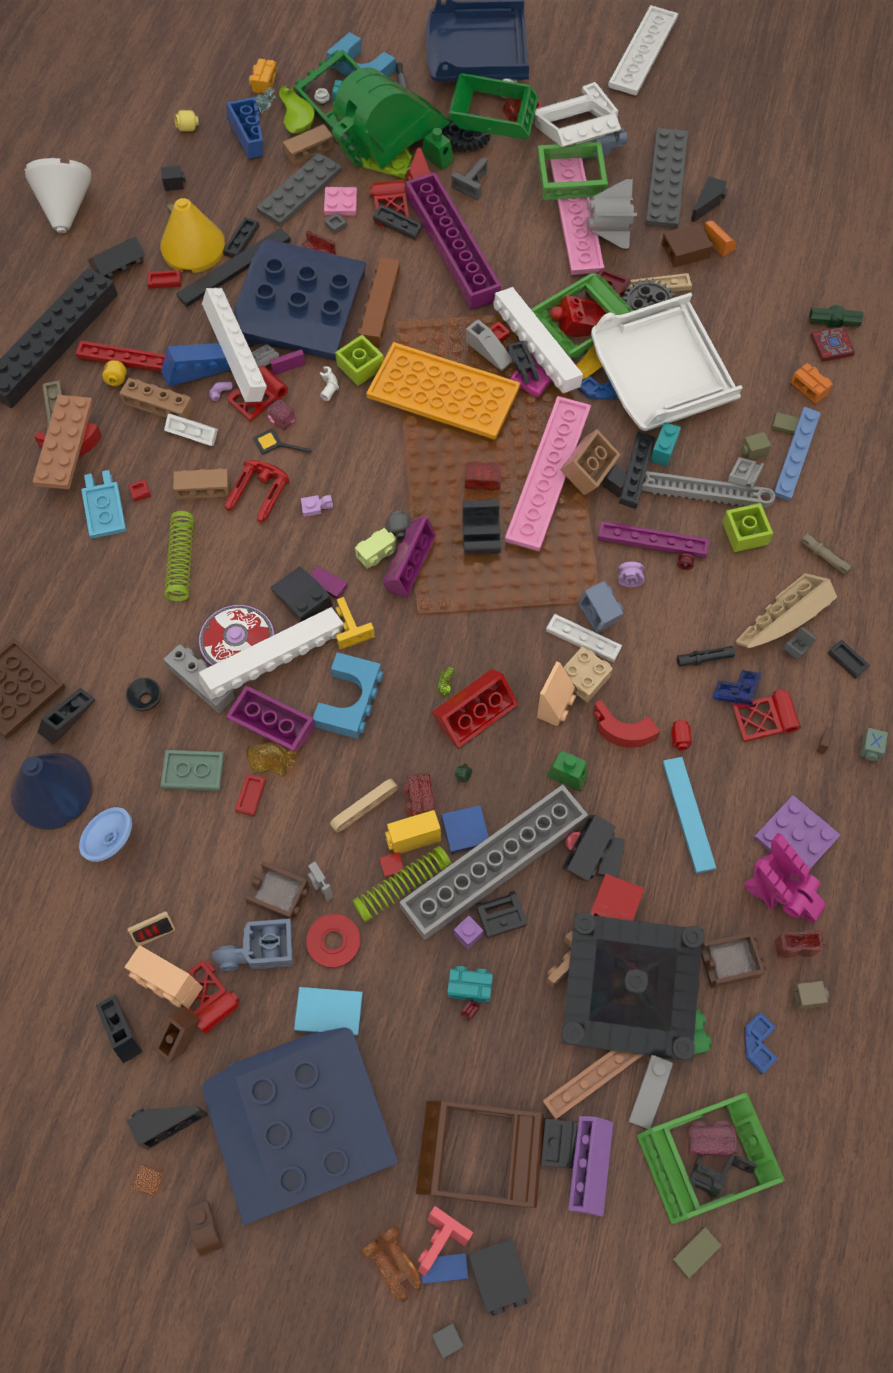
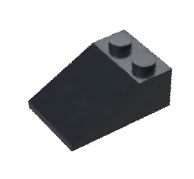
(302, 594)
(159, 1124)

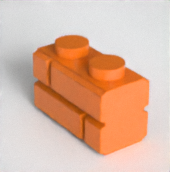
(811, 383)

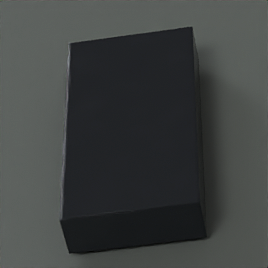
(848, 659)
(612, 860)

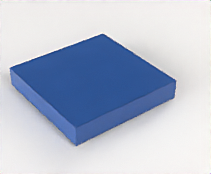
(465, 828)

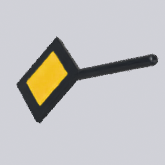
(268, 441)

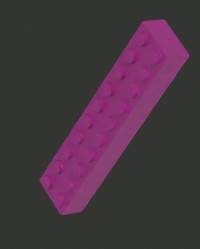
(453, 240)

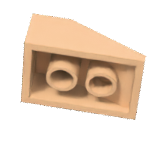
(556, 696)

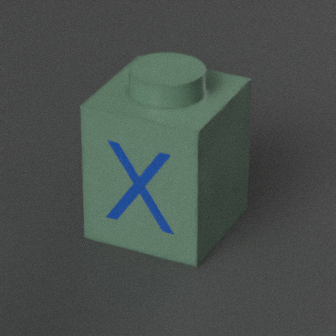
(873, 744)

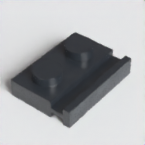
(558, 1142)

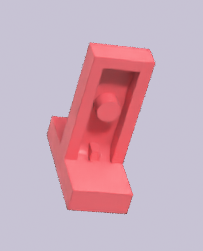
(449, 1228)

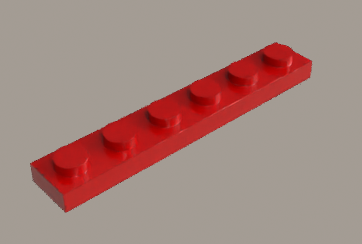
(126, 356)

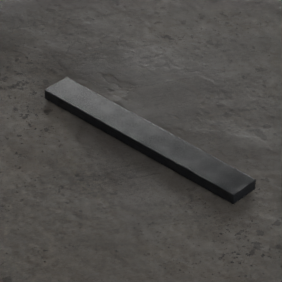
(227, 270)

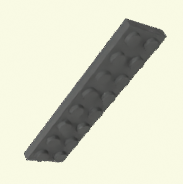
(667, 178)

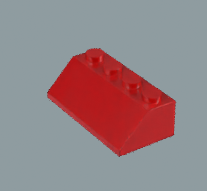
(475, 707)

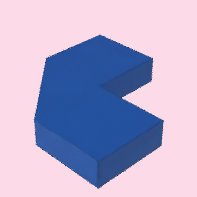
(594, 390)
(756, 1052)

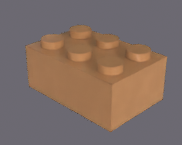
(590, 462)

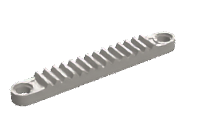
(706, 489)

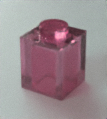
(281, 414)

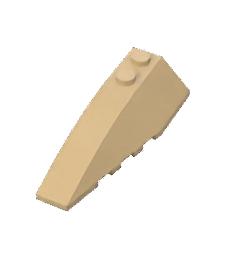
(792, 609)

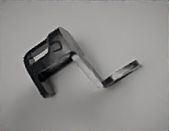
(714, 1185)

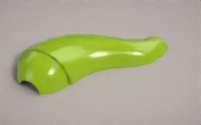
(299, 112)

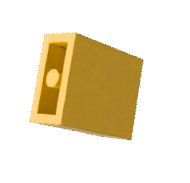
(413, 832)

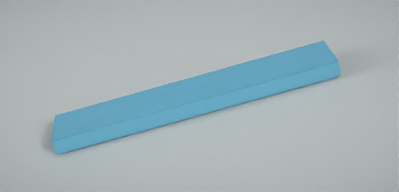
(689, 815)

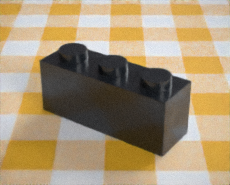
(589, 848)

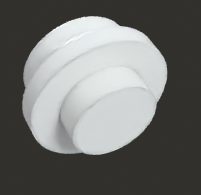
(322, 95)

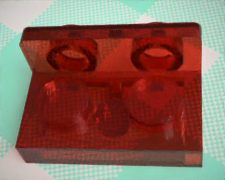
(511, 109)
(319, 243)

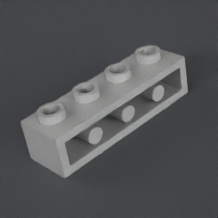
(187, 668)

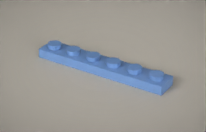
(796, 454)

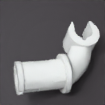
(332, 384)

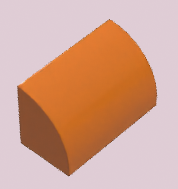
(721, 240)

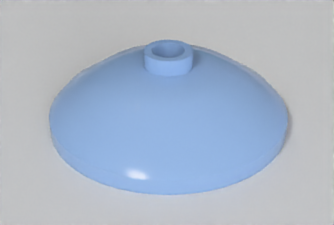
(105, 834)

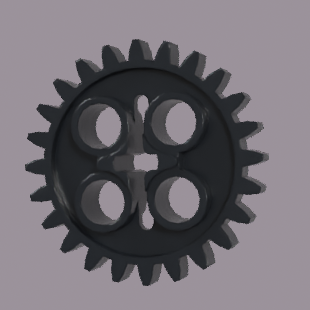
(463, 138)

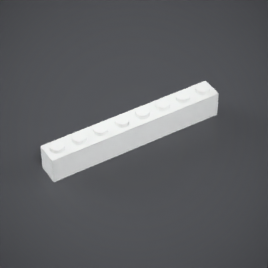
(538, 340)
(234, 345)
(270, 653)

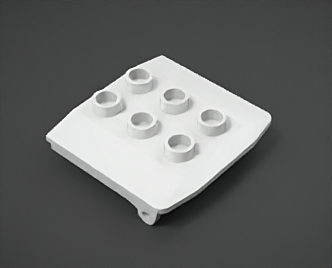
(662, 363)

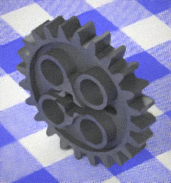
(635, 295)

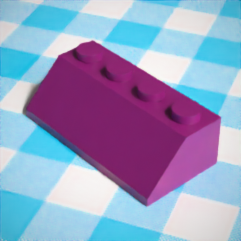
(409, 557)
(271, 719)

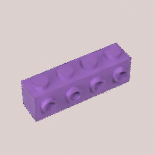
(591, 1166)

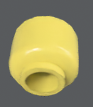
(186, 120)

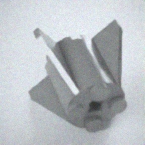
(612, 213)

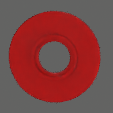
(341, 955)

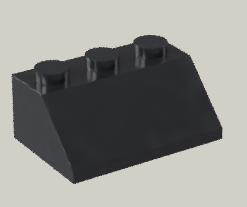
(117, 257)

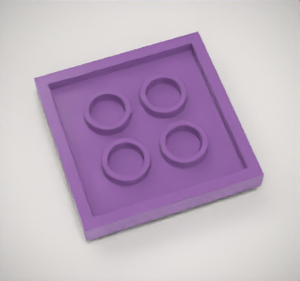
(801, 828)

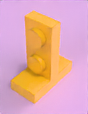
(352, 634)

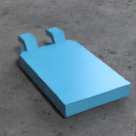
(103, 507)

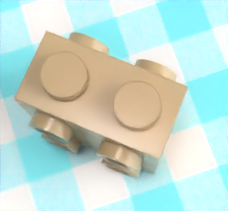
(587, 673)

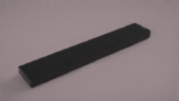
(636, 470)

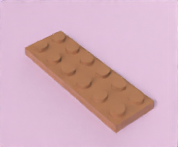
(63, 442)

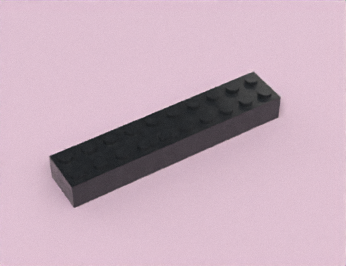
(53, 334)

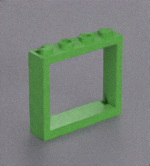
(571, 189)

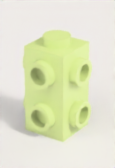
(376, 548)

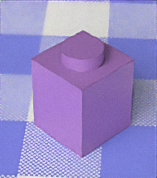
(468, 933)

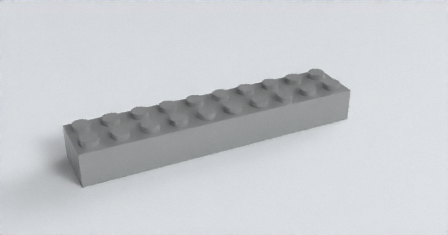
(493, 862)

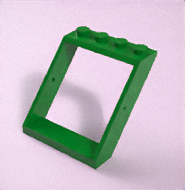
(462, 98)

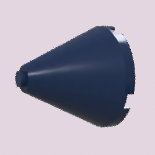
(51, 790)

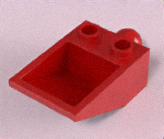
(577, 315)
(617, 899)

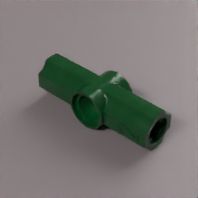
(835, 316)

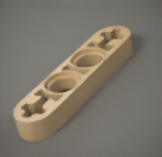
(363, 805)

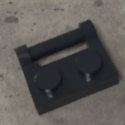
(503, 920)

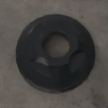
(143, 687)

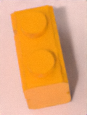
(263, 75)

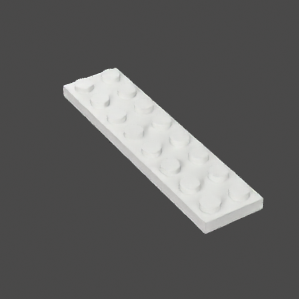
(643, 50)

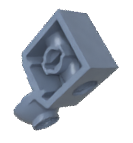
(264, 946)

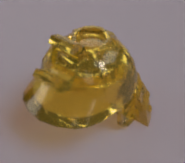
(270, 757)

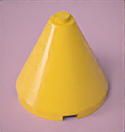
(191, 239)

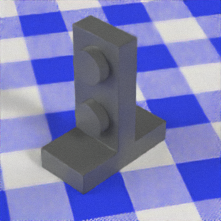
(469, 183)

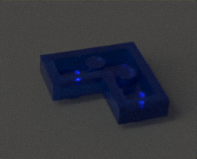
(740, 692)

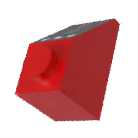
(417, 166)

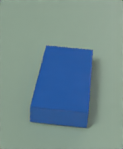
(447, 1269)

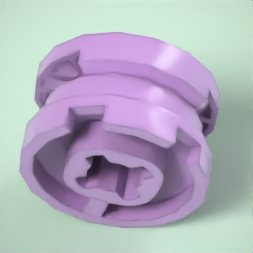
(631, 574)

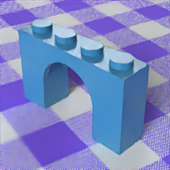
(352, 46)
(350, 720)

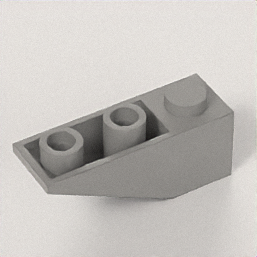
(487, 344)

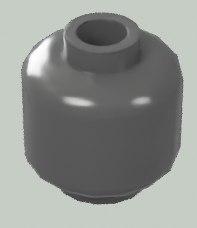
(398, 523)

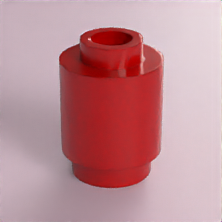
(681, 735)

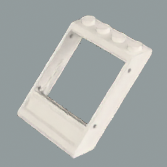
(581, 132)

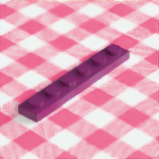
(653, 539)

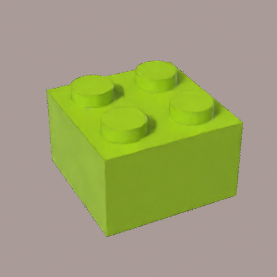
(359, 360)
(747, 527)

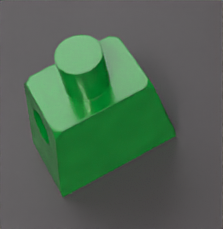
(438, 149)
(569, 770)

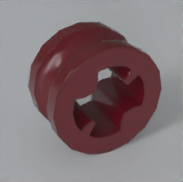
(686, 561)
(470, 1010)

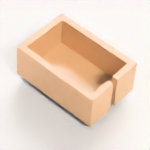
(163, 978)

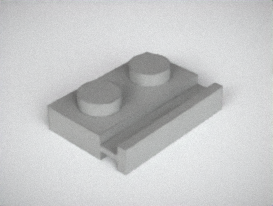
(264, 354)
(745, 472)
(319, 881)

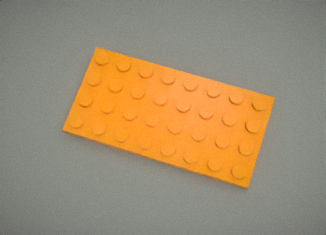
(443, 390)

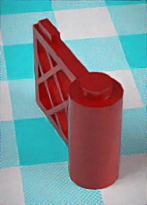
(389, 192)
(275, 390)
(782, 714)
(218, 1005)

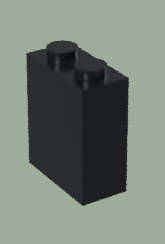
(499, 1277)

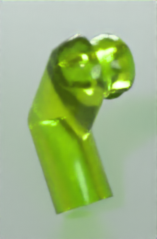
(442, 680)

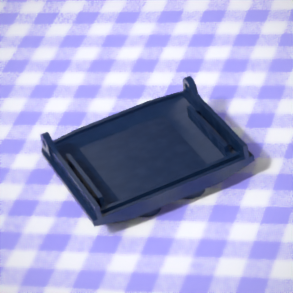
(477, 40)
(298, 298)
(297, 1122)

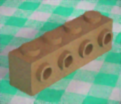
(155, 399)

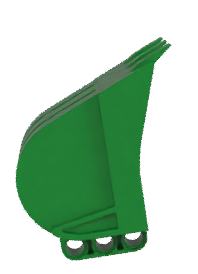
(380, 117)

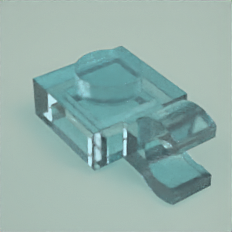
(264, 101)

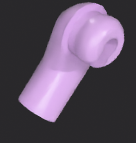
(215, 391)

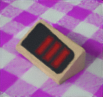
(151, 929)

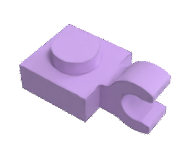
(313, 506)

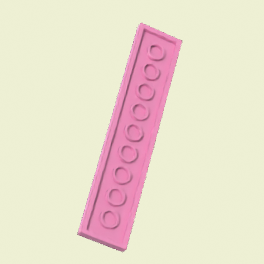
(580, 242)
(545, 477)

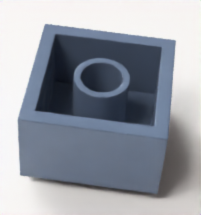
(600, 607)

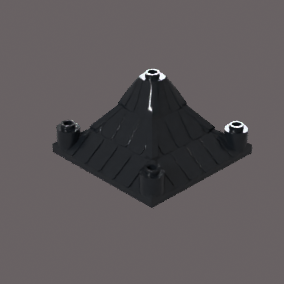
(633, 987)

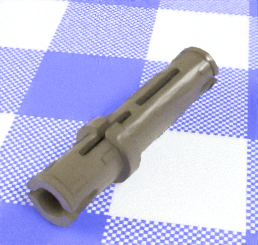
(825, 553)

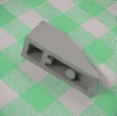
(650, 1092)

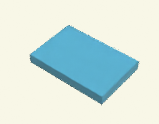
(327, 1010)

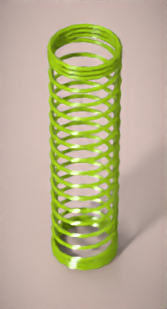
(182, 525)
(444, 861)

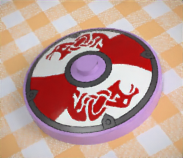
(233, 631)

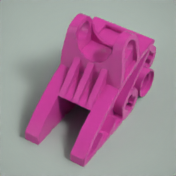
(776, 883)

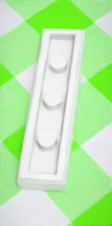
(583, 637)

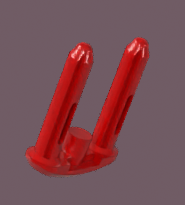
(266, 471)

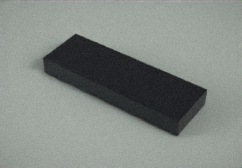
(397, 222)
(241, 237)

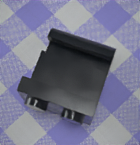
(481, 527)

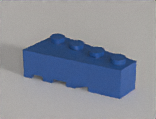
(246, 125)
(193, 362)

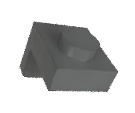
(800, 643)

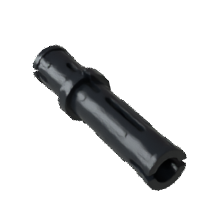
(705, 656)

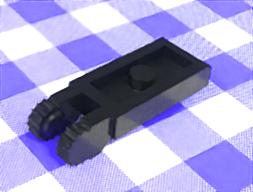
(523, 361)

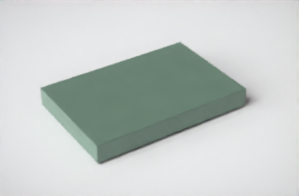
(192, 770)

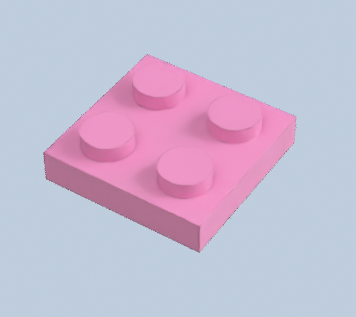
(341, 201)

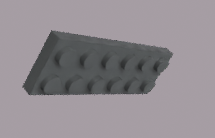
(299, 189)

